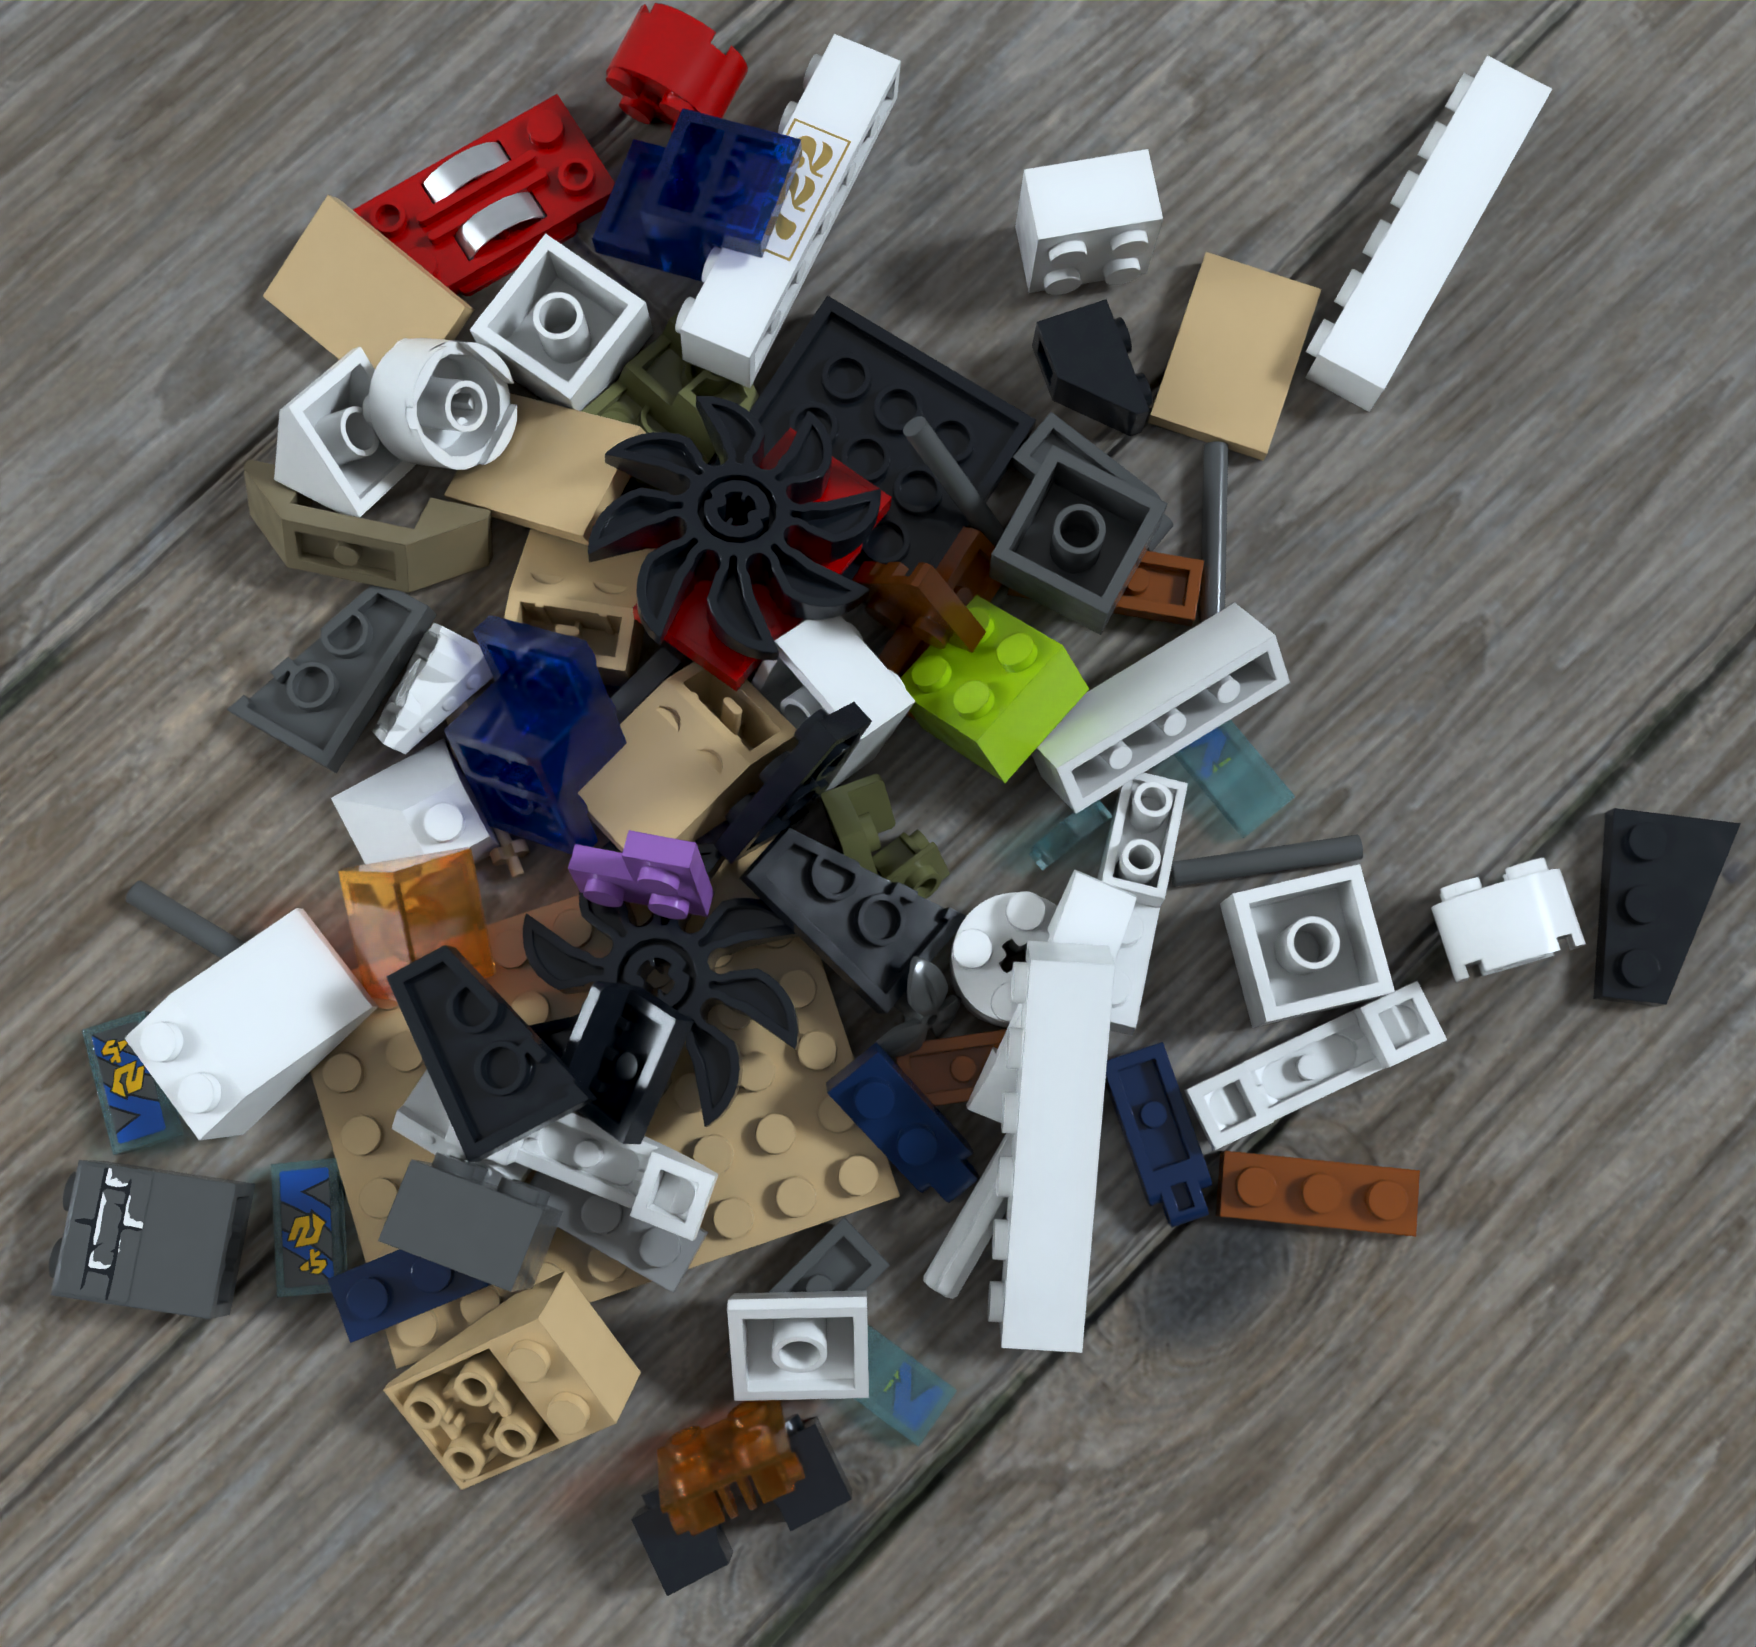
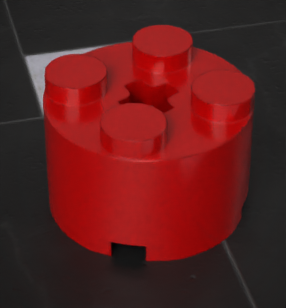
(672, 66)

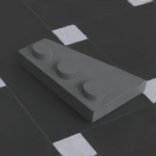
(341, 679)

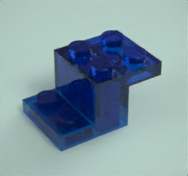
(702, 191)
(536, 733)

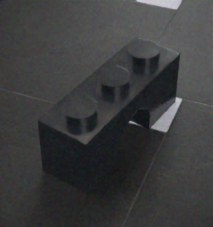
(687, 1558)

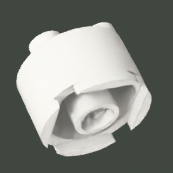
(441, 403)
(1507, 920)
(979, 951)

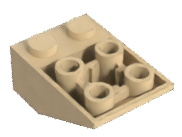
(581, 599)
(686, 758)
(517, 1383)

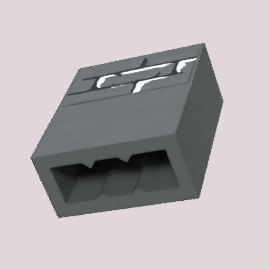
(151, 1239)

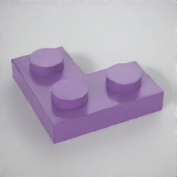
(649, 872)

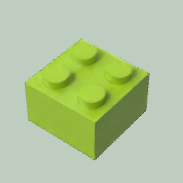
(1000, 697)

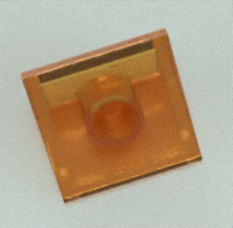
(412, 908)

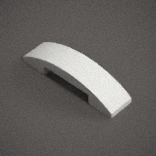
(1085, 915)
(1314, 1065)
(645, 1177)

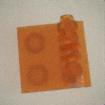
(709, 1458)

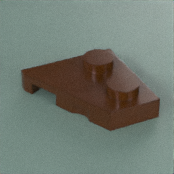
(919, 602)

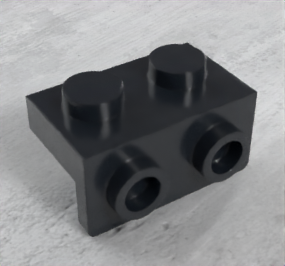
(624, 1055)

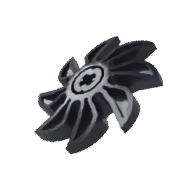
(697, 532)
(692, 964)

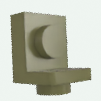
(857, 816)

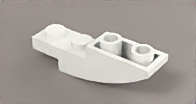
(1140, 862)

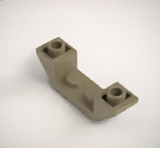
(443, 544)

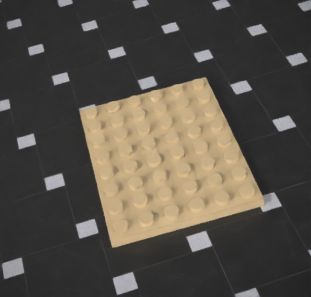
(779, 1150)

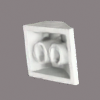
(251, 1027)

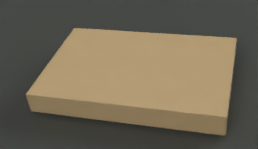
(360, 288)
(1234, 356)
(550, 471)

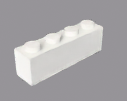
(1160, 706)

